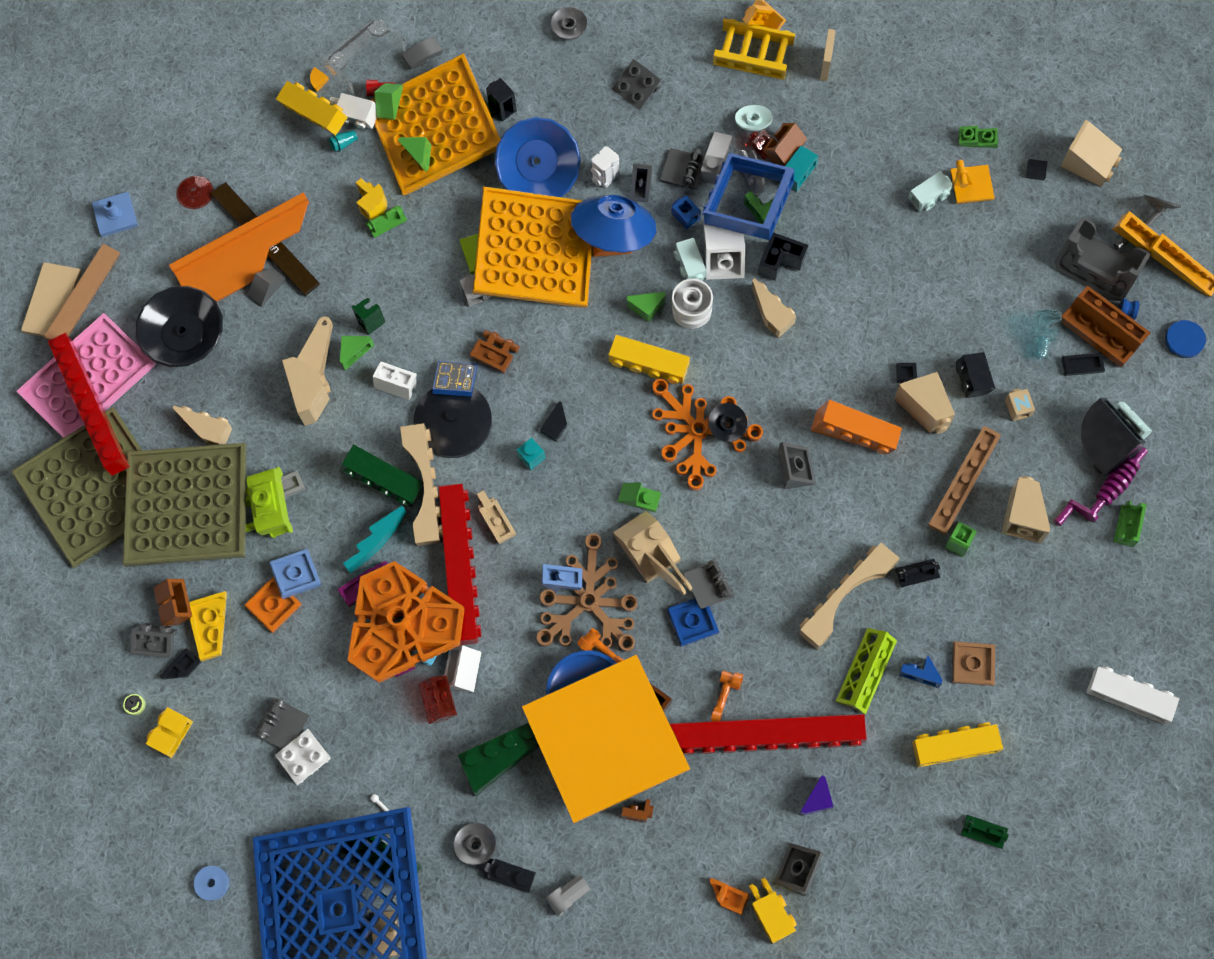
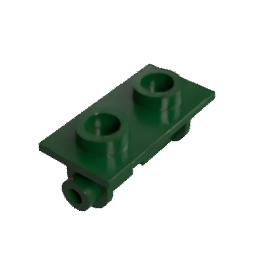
(984, 831)

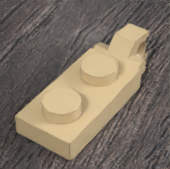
(495, 518)

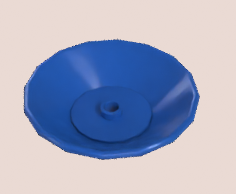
(540, 139)
(613, 223)

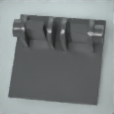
(637, 84)
(683, 168)
(709, 584)
(281, 723)

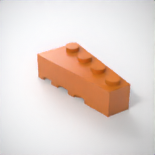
(856, 427)

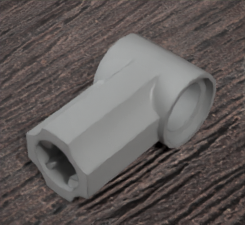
(565, 897)

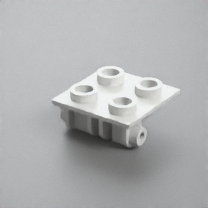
(302, 757)

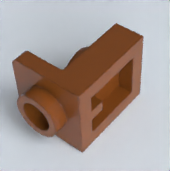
(635, 814)

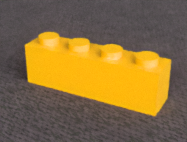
(311, 107)
(649, 359)
(957, 745)

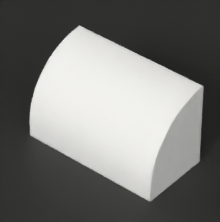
(462, 668)

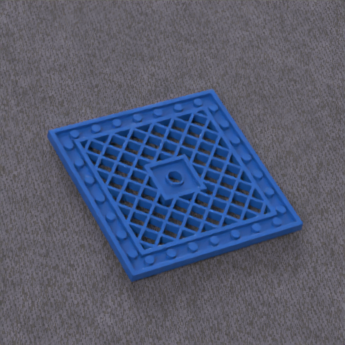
(406, 888)

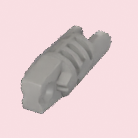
(755, 182)

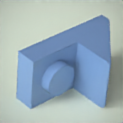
(559, 577)

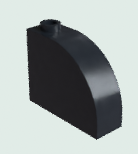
(1108, 436)

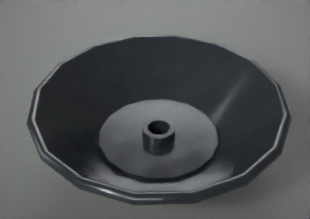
(170, 313)

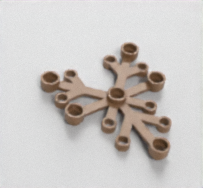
(610, 625)

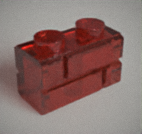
(437, 699)

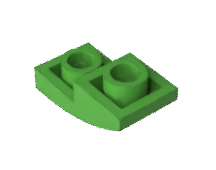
(973, 137)

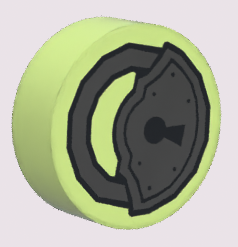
(134, 704)

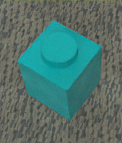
(531, 453)

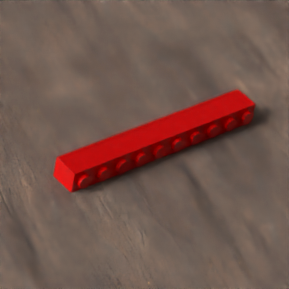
(770, 734)

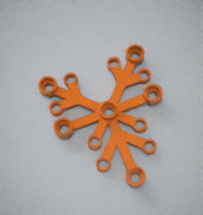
(683, 413)

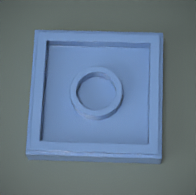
(294, 573)

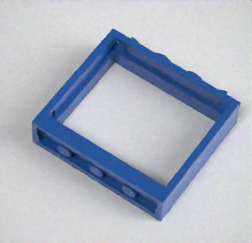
(755, 167)

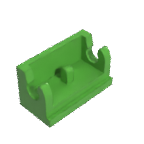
(1129, 524)

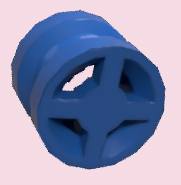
(1129, 308)

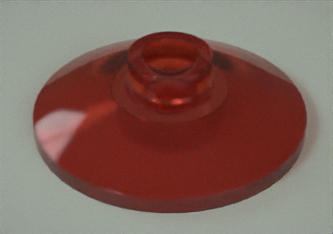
(197, 198)

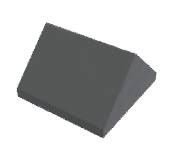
(795, 465)
(798, 868)

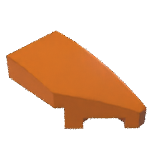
(730, 897)

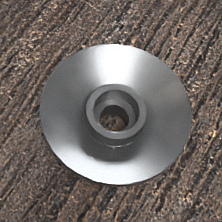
(565, 17)
(473, 834)

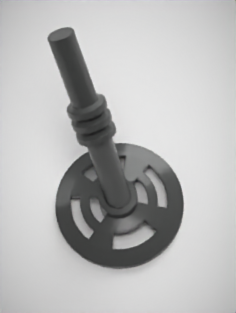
(1159, 207)

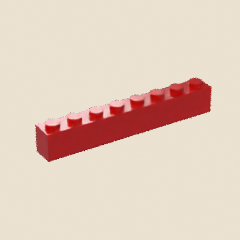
(88, 404)
(459, 556)

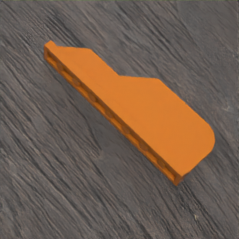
(237, 256)

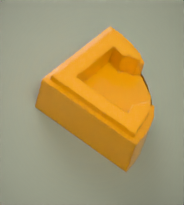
(318, 79)

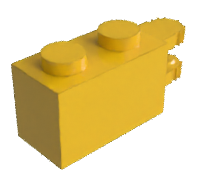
(772, 913)

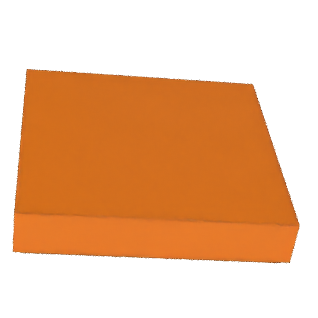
(270, 607)

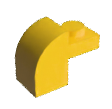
(373, 201)

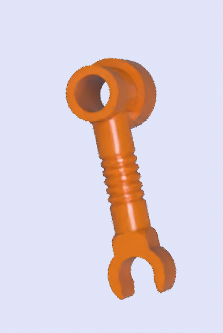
(592, 640)
(729, 681)

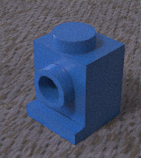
(686, 205)

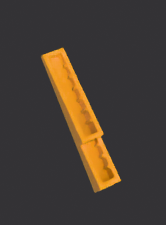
(1165, 252)

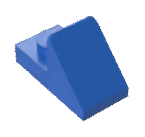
(928, 674)

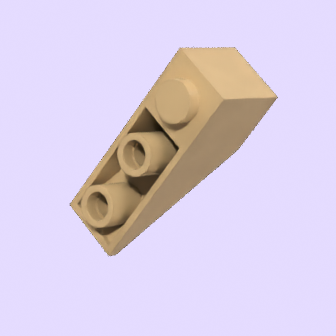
(774, 314)
(208, 429)

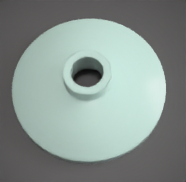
(753, 117)

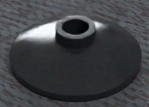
(735, 417)

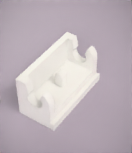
(394, 380)

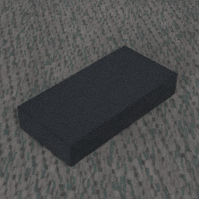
(1083, 364)

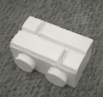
(605, 167)

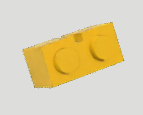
(169, 732)

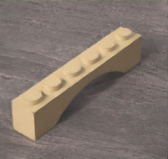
(426, 524)
(875, 566)

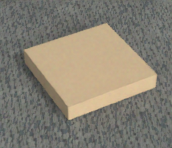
(827, 54)

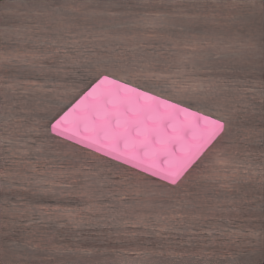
(112, 365)

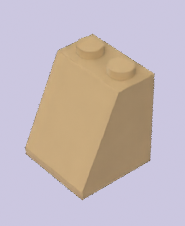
(1092, 155)
(926, 402)
(1026, 511)

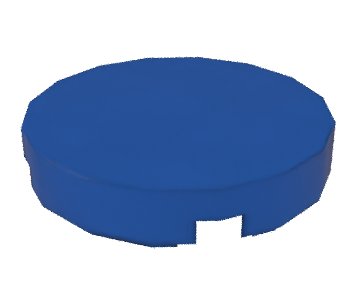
(1185, 339)

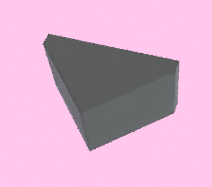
(641, 182)
(265, 285)

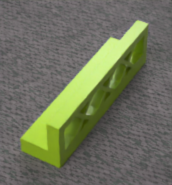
(870, 670)

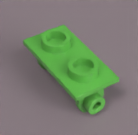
(386, 221)

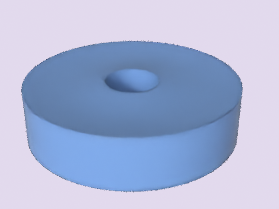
(204, 876)

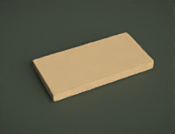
(49, 297)

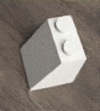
(723, 253)

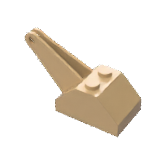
(307, 373)
(651, 550)

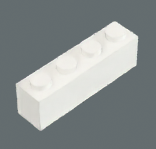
(1133, 695)

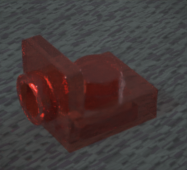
(759, 141)

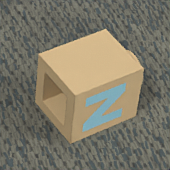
(1019, 404)

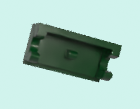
(370, 318)

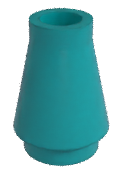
(342, 140)

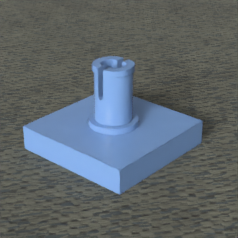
(114, 214)

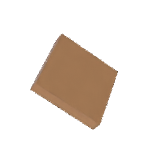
(973, 663)

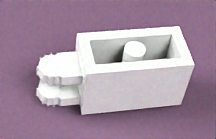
(358, 110)

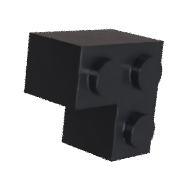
(781, 252)

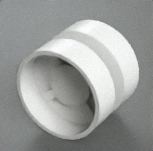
(692, 303)

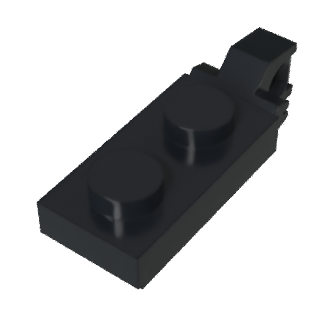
(508, 874)

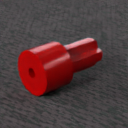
(373, 85)

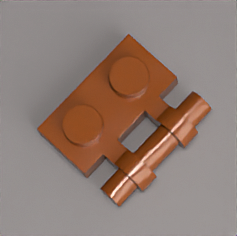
(492, 356)

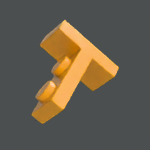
(763, 15)

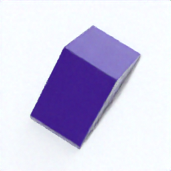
(819, 799)

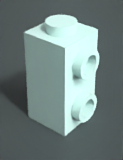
(930, 191)
(690, 260)

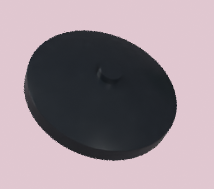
(455, 422)

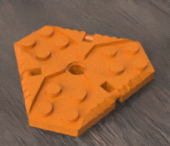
(428, 623)

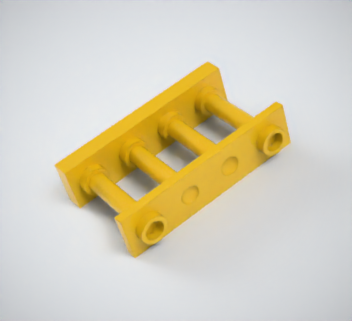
(750, 64)

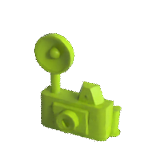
(267, 503)

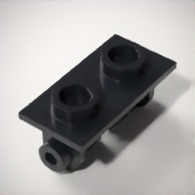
(918, 572)

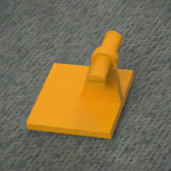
(971, 183)

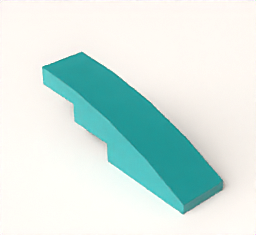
(381, 533)

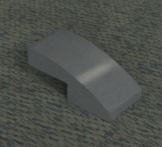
(419, 53)

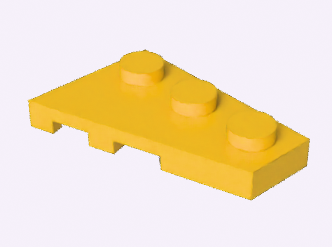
(208, 624)

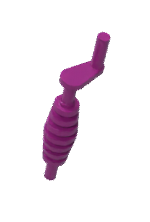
(1113, 487)

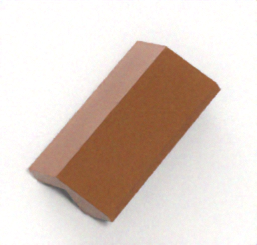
(1104, 326)

